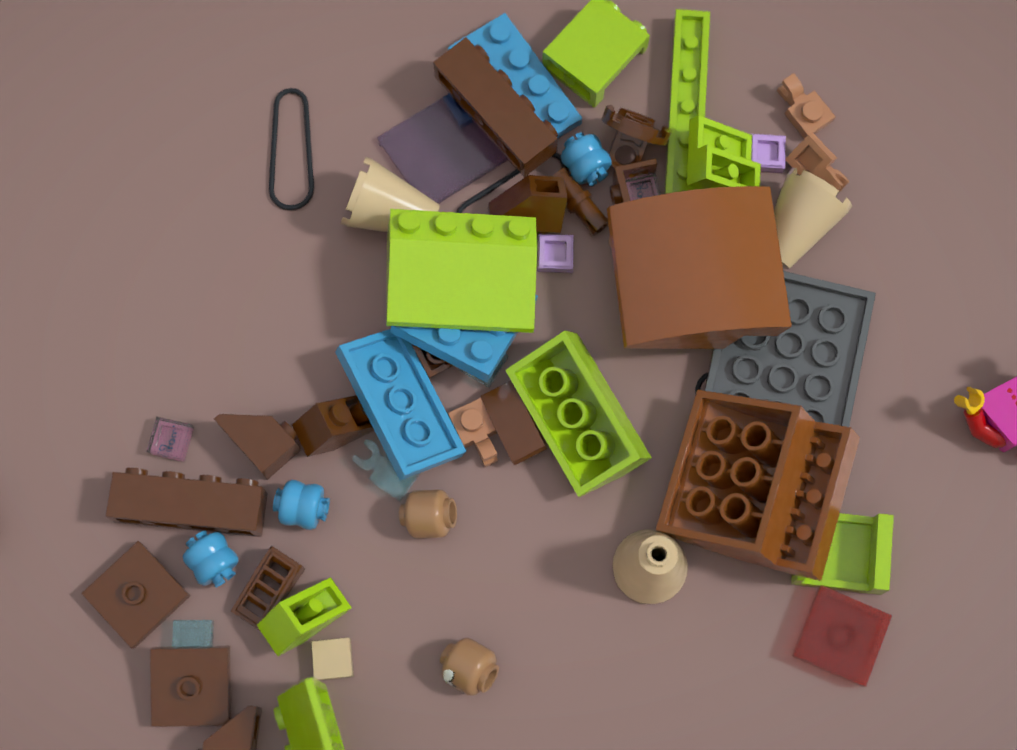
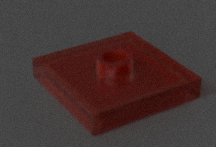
(842, 636)

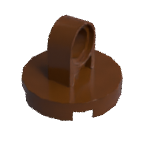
(633, 131)

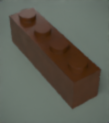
(496, 106)
(187, 503)

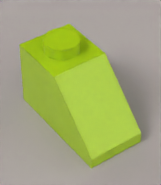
(303, 616)

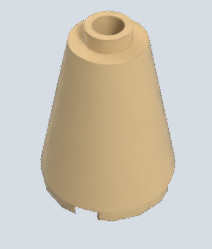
(378, 193)
(805, 214)
(642, 576)

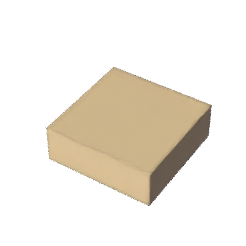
(332, 659)

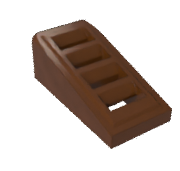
(264, 568)

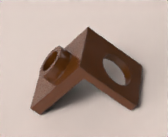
(619, 190)

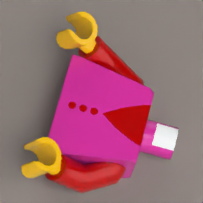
(992, 415)

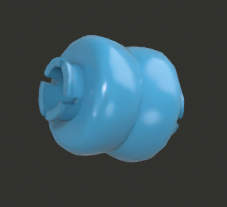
(586, 159)
(301, 504)
(210, 558)

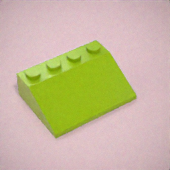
(461, 271)
(308, 717)

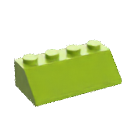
(577, 413)

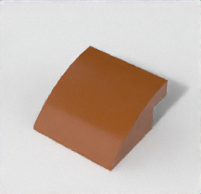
(698, 268)
(759, 483)

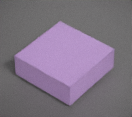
(769, 152)
(555, 253)

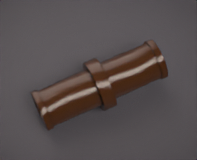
(582, 205)

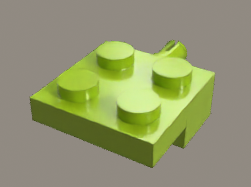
(719, 156)

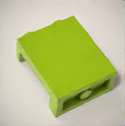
(594, 49)
(858, 556)

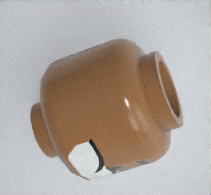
(469, 666)

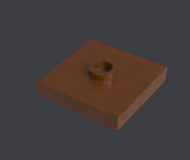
(135, 594)
(190, 686)

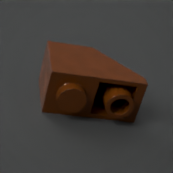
(534, 197)
(332, 425)

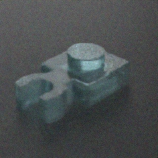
(384, 473)

